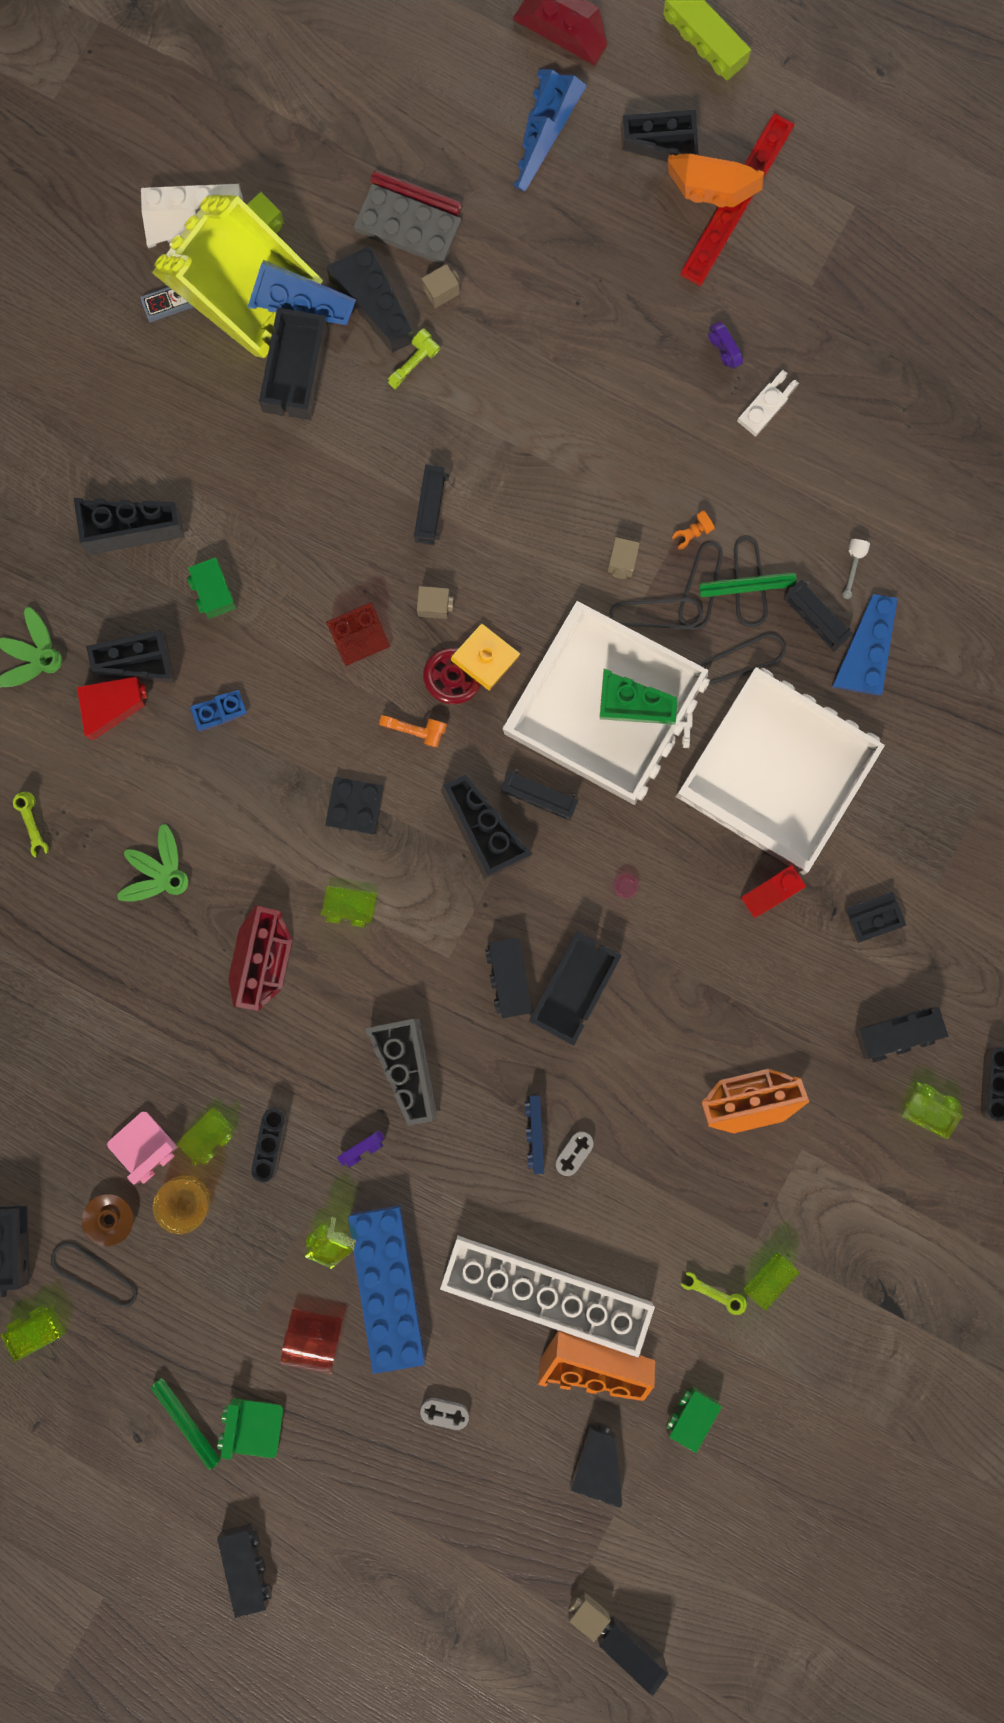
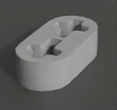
(579, 1157)
(444, 1420)

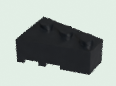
(660, 133)
(134, 656)
(901, 1033)

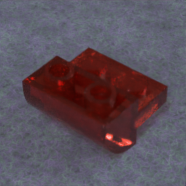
(358, 633)
(311, 1341)

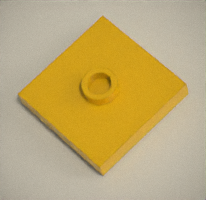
(485, 657)

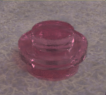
(625, 886)

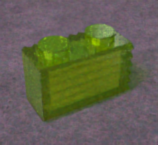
(771, 1281)
(33, 1333)

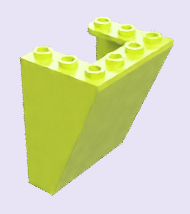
(218, 266)

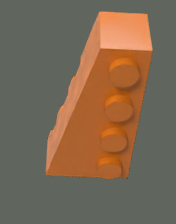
(595, 1367)

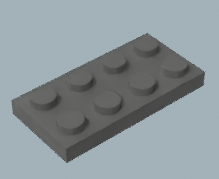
(407, 224)

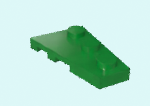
(633, 702)

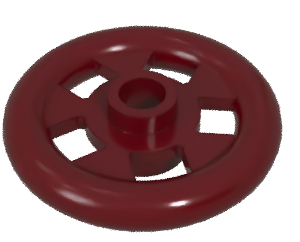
(445, 695)

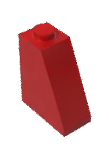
(109, 704)
(773, 891)

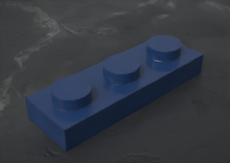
(534, 1134)

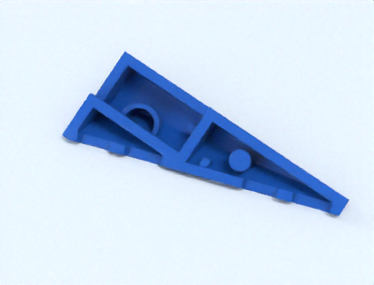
(553, 105)

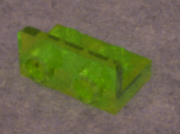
(348, 905)
(933, 1110)
(205, 1136)
(328, 1246)

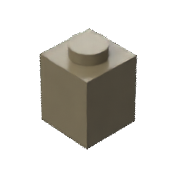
(441, 285)
(623, 558)
(434, 602)
(588, 1616)

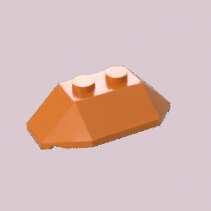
(714, 179)
(753, 1100)

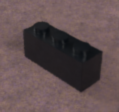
(509, 978)
(244, 1570)

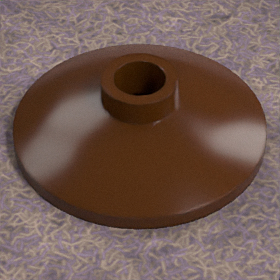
(95, 1223)

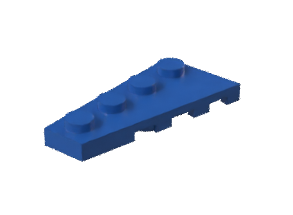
(287, 290)
(868, 653)

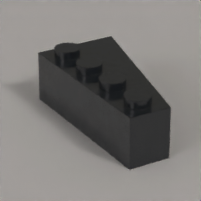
(483, 829)

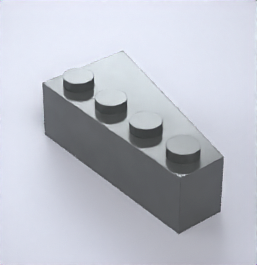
(406, 1068)

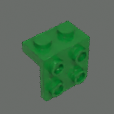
(250, 1428)

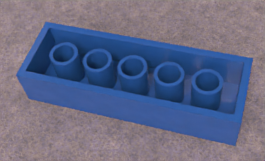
(387, 1289)

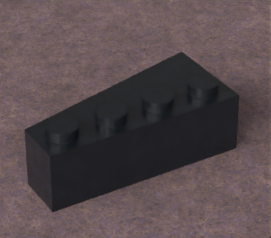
(365, 281)
(125, 524)

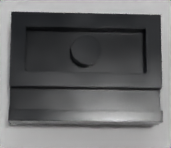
(875, 917)

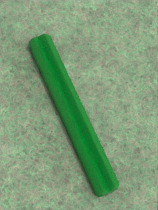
(747, 584)
(185, 1424)

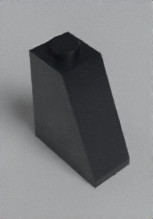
(598, 1467)
(634, 1655)

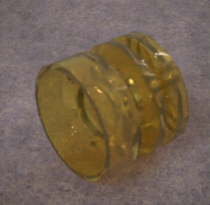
(176, 1218)

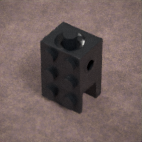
(13, 1248)

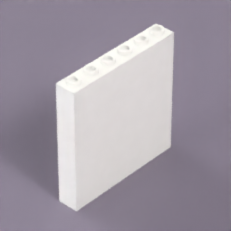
(563, 703)
(780, 770)

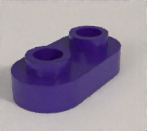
(722, 339)
(371, 1144)

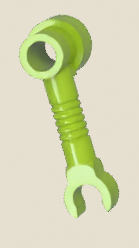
(425, 346)
(29, 821)
(717, 1295)

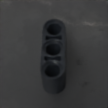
(989, 1094)
(261, 1154)

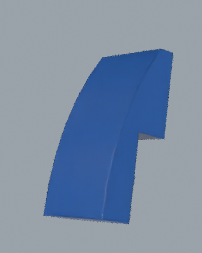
(218, 711)

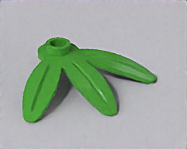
(37, 656)
(161, 873)

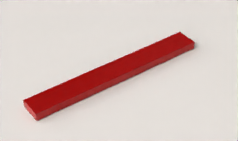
(727, 217)

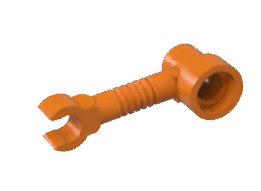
(431, 733)

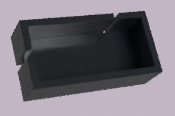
(293, 363)
(575, 988)

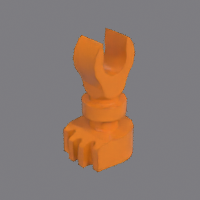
(703, 524)

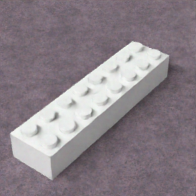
(547, 1296)

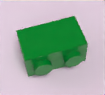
(211, 587)
(693, 1418)

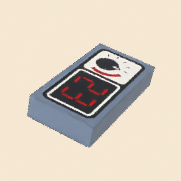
(163, 304)

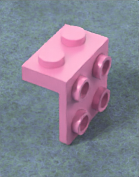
(142, 1147)

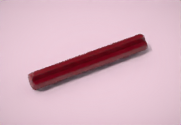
(416, 193)

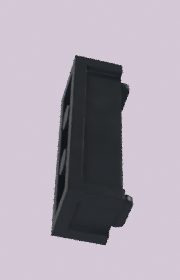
(430, 505)
(817, 615)
(539, 796)

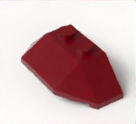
(568, 23)
(259, 959)

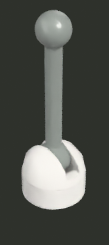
(857, 549)

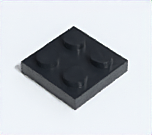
(354, 806)

